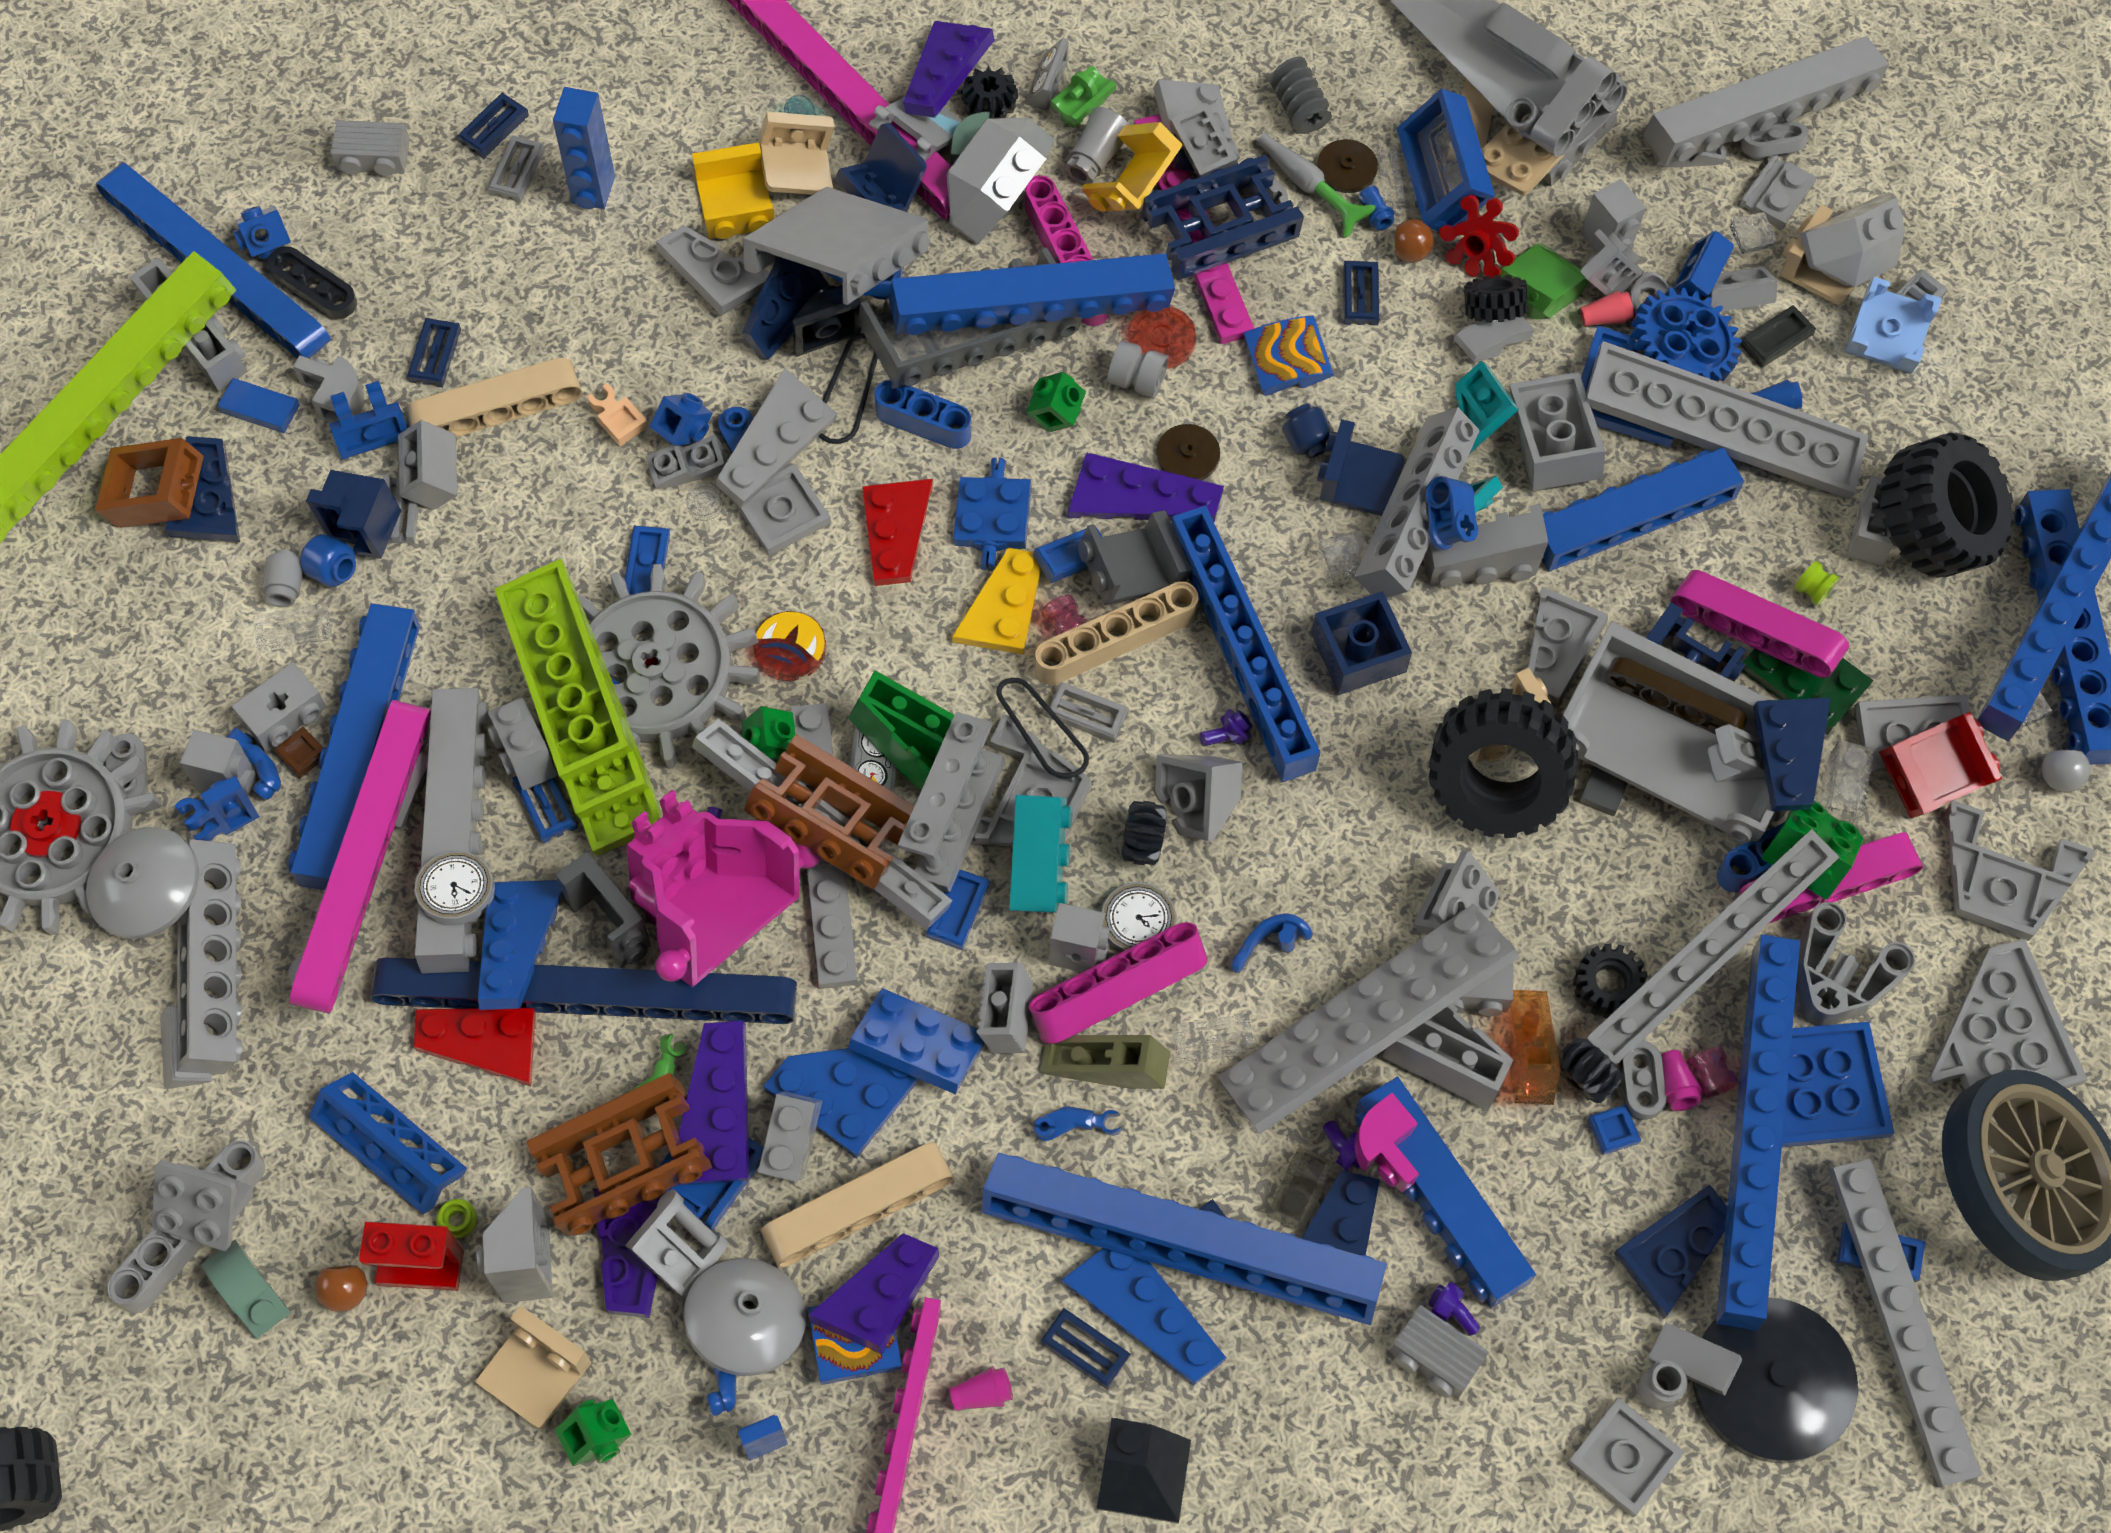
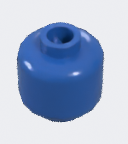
(328, 560)

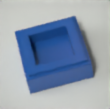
(1614, 1129)

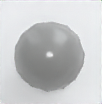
(2065, 770)

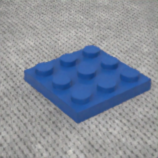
(1834, 1087)

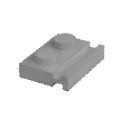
(1778, 191)

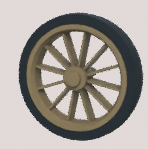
(2031, 1174)

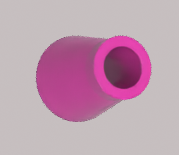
(1681, 1087)
(984, 1390)

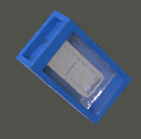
(1444, 159)

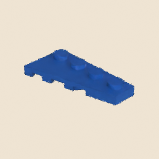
(1146, 1310)

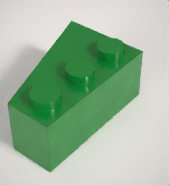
(901, 726)

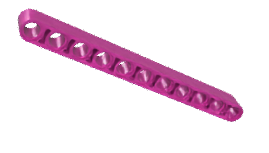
(836, 82)

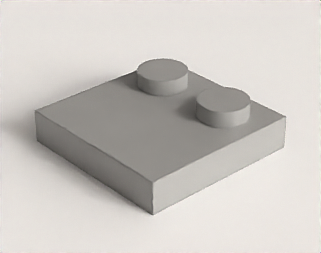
(1180, 96)

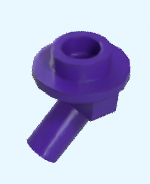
(1235, 728)
(1343, 1145)
(1447, 1302)

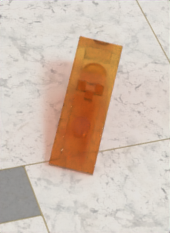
(1532, 1048)

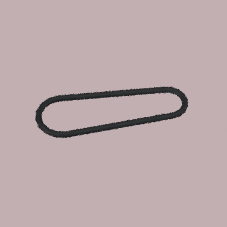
(865, 392)
(1027, 738)

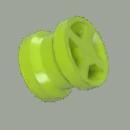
(1816, 583)

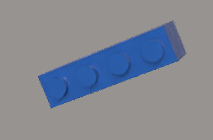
(584, 148)

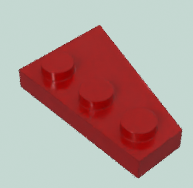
(895, 526)
(484, 1039)

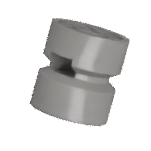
(1137, 369)

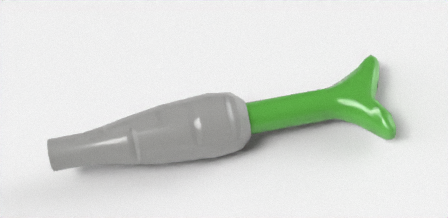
(1311, 180)

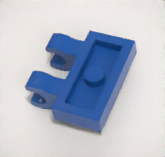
(368, 429)
(221, 810)

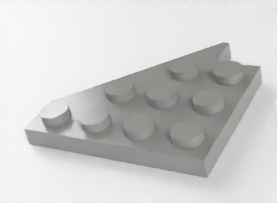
(2007, 1025)

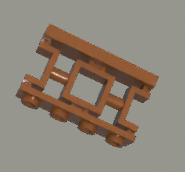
(844, 790)
(606, 1128)

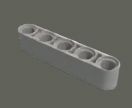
(155, 1279)

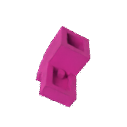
(1378, 1138)

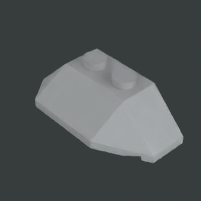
(994, 173)
(1857, 241)

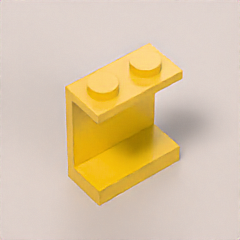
(1153, 151)
(732, 190)

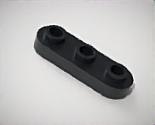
(308, 272)

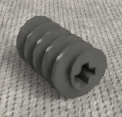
(1300, 95)

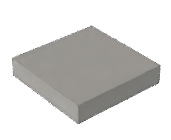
(784, 511)
(1626, 1457)

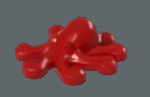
(1480, 238)

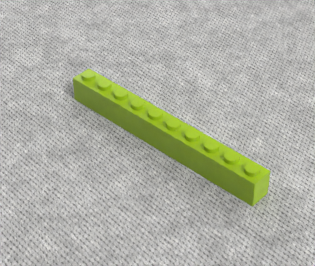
(108, 385)

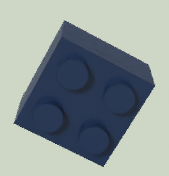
(1361, 642)

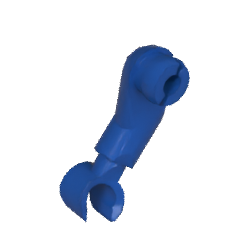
(264, 765)
(1068, 1118)
(725, 1398)

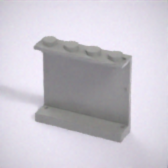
(841, 237)

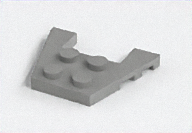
(1028, 780)
(2001, 888)

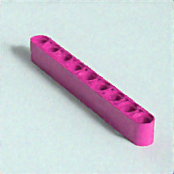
(360, 858)

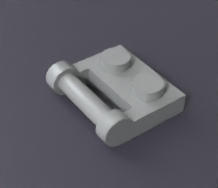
(667, 1253)

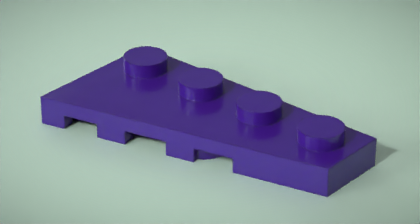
(944, 64)
(1130, 490)

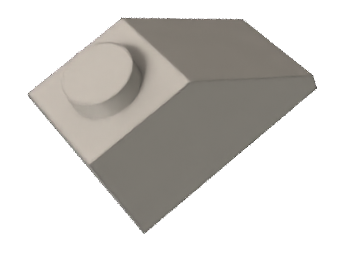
(1199, 791)

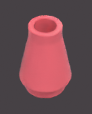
(1608, 310)

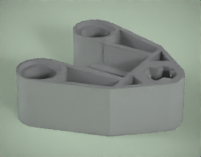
(1814, 987)

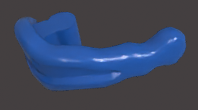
(1289, 929)

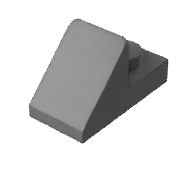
(1735, 755)

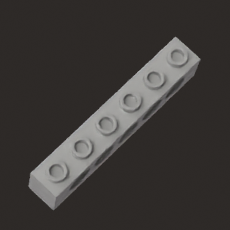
(1404, 526)
(195, 1046)

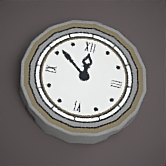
(454, 887)
(1136, 914)

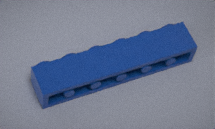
(1640, 507)
(1455, 1207)

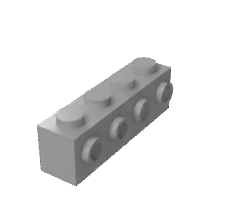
(209, 348)

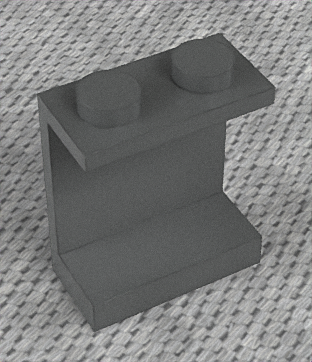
(1134, 561)

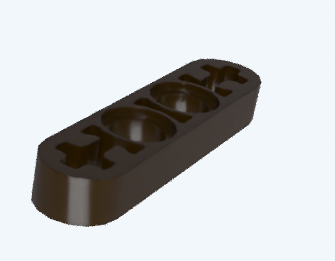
(1672, 696)

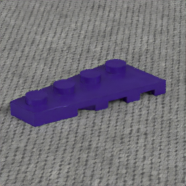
(720, 1103)

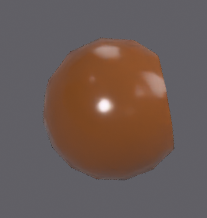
(1413, 240)
(340, 1287)

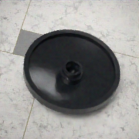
(1790, 1389)

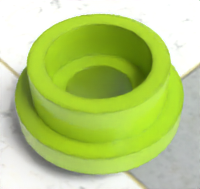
(454, 1207)

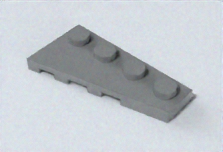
(777, 435)

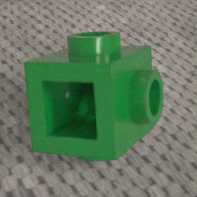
(1056, 401)
(769, 731)
(593, 1432)

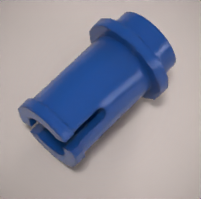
(1383, 215)

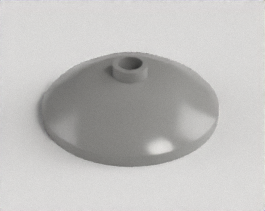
(155, 892)
(741, 1338)

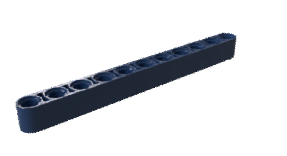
(598, 992)

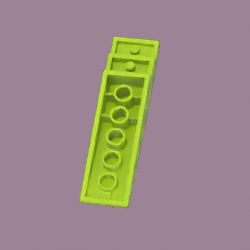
(578, 706)

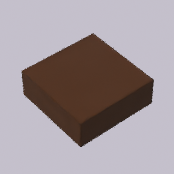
(300, 752)

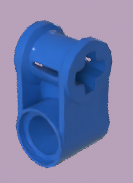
(1452, 510)

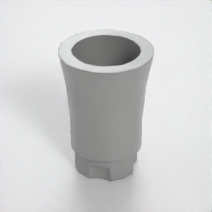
(1095, 145)

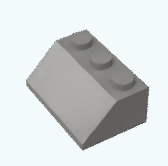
(518, 1251)

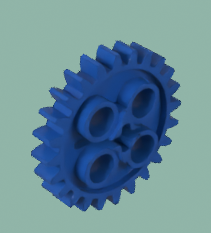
(1686, 334)

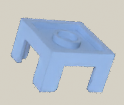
(1891, 327)

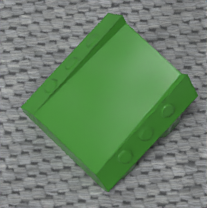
(1550, 280)

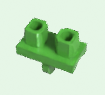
(1084, 93)

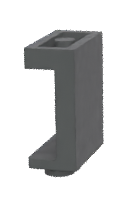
(585, 882)

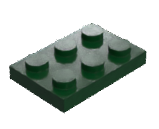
(1789, 682)

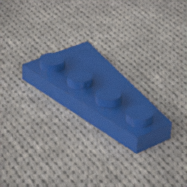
(514, 938)

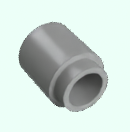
(282, 578)
(1670, 1377)

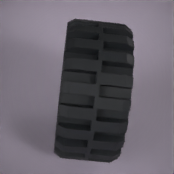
(1947, 505)
(1494, 804)
(27, 1476)

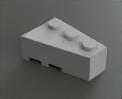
(1501, 550)
(1453, 1057)

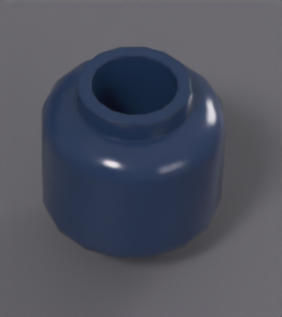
(1307, 430)

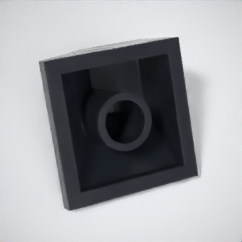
(825, 321)
(1144, 1471)

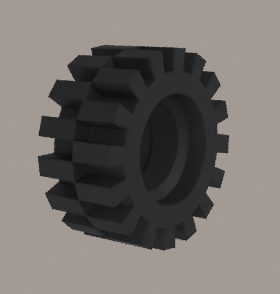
(1496, 298)
(1607, 959)

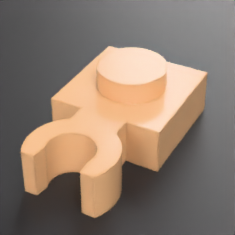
(618, 418)

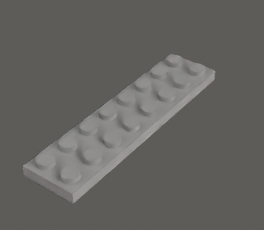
(1726, 417)
(1367, 1018)

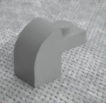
(330, 381)

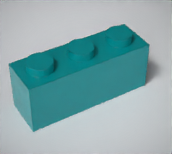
(1040, 853)

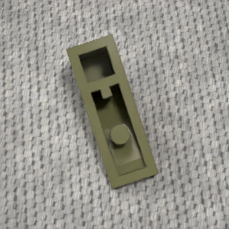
(1109, 1060)

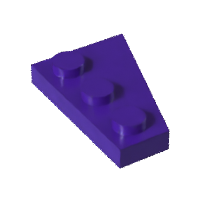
(626, 1279)
(878, 1295)

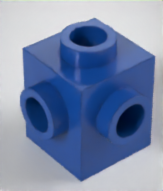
(267, 219)
(681, 419)

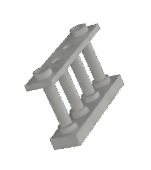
(952, 801)

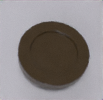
(1348, 165)
(1188, 451)

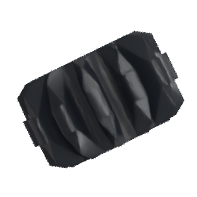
(990, 93)
(1144, 833)
(1589, 1070)

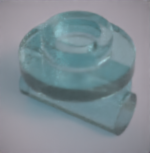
(802, 105)

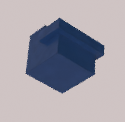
(356, 511)

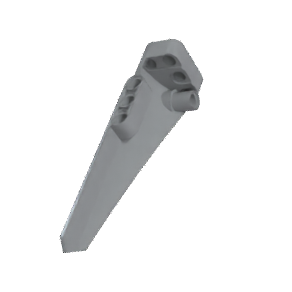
(1521, 69)

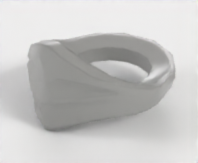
(1647, 281)

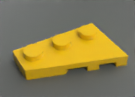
(1004, 606)

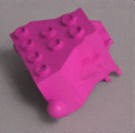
(709, 883)

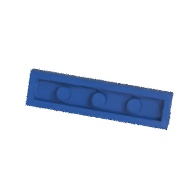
(379, 1143)

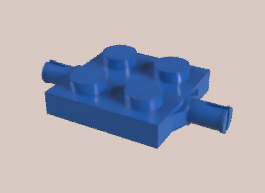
(992, 513)

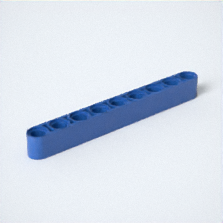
(182, 235)

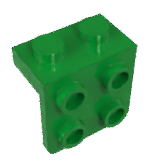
(1838, 835)

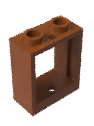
(173, 502)

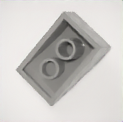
(1557, 431)

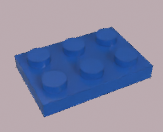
(917, 1041)

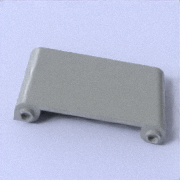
(1660, 749)

